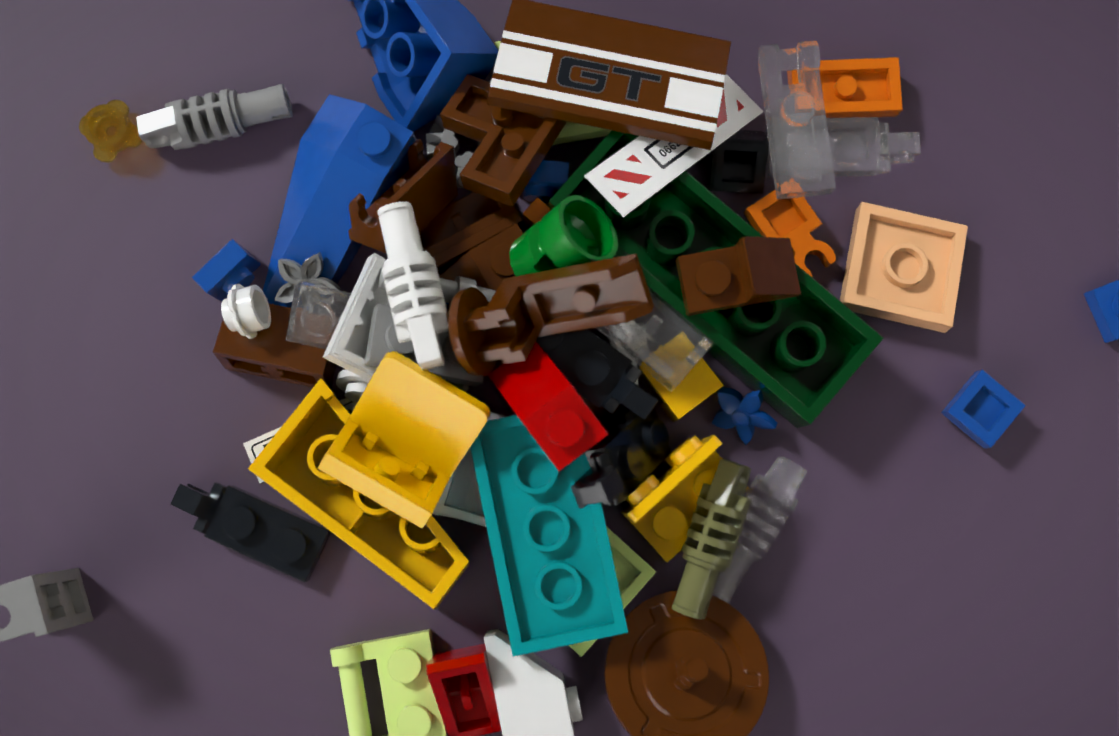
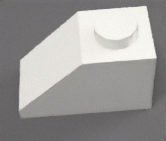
(529, 692)

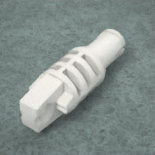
(412, 285)

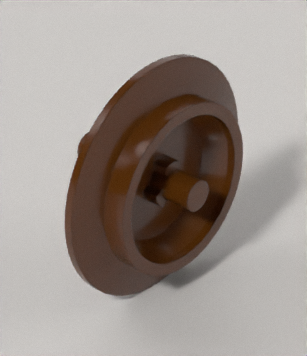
(686, 672)

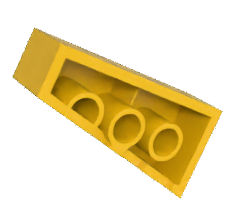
(415, 557)

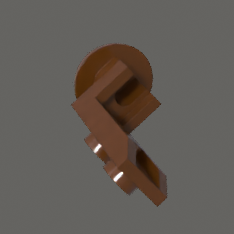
(541, 306)

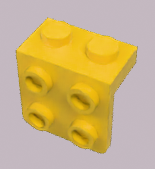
(405, 438)

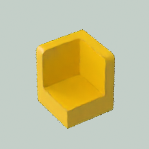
(691, 391)

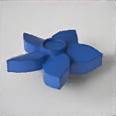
(742, 413)

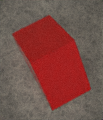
(464, 691)

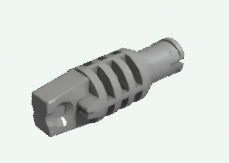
(212, 117)

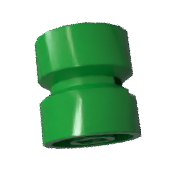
(566, 236)

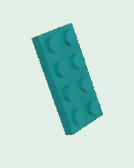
(545, 549)

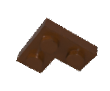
(510, 141)

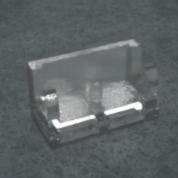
(660, 343)

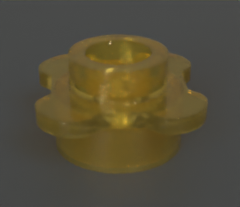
(95, 127)

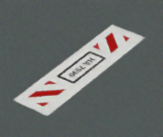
(651, 164)

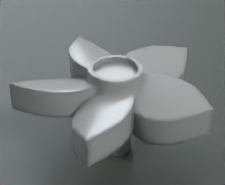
(294, 273)

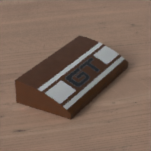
(610, 73)

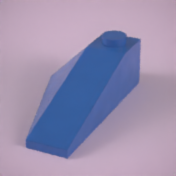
(422, 54)
(339, 156)

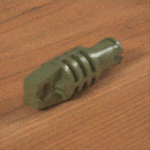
(712, 537)

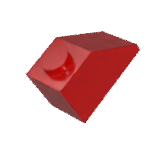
(549, 407)

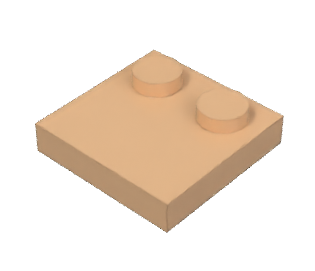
(904, 267)

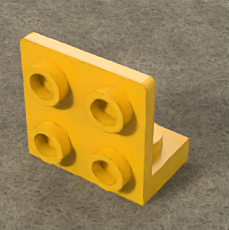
(664, 506)

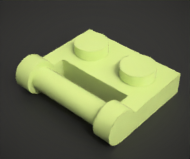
(403, 682)

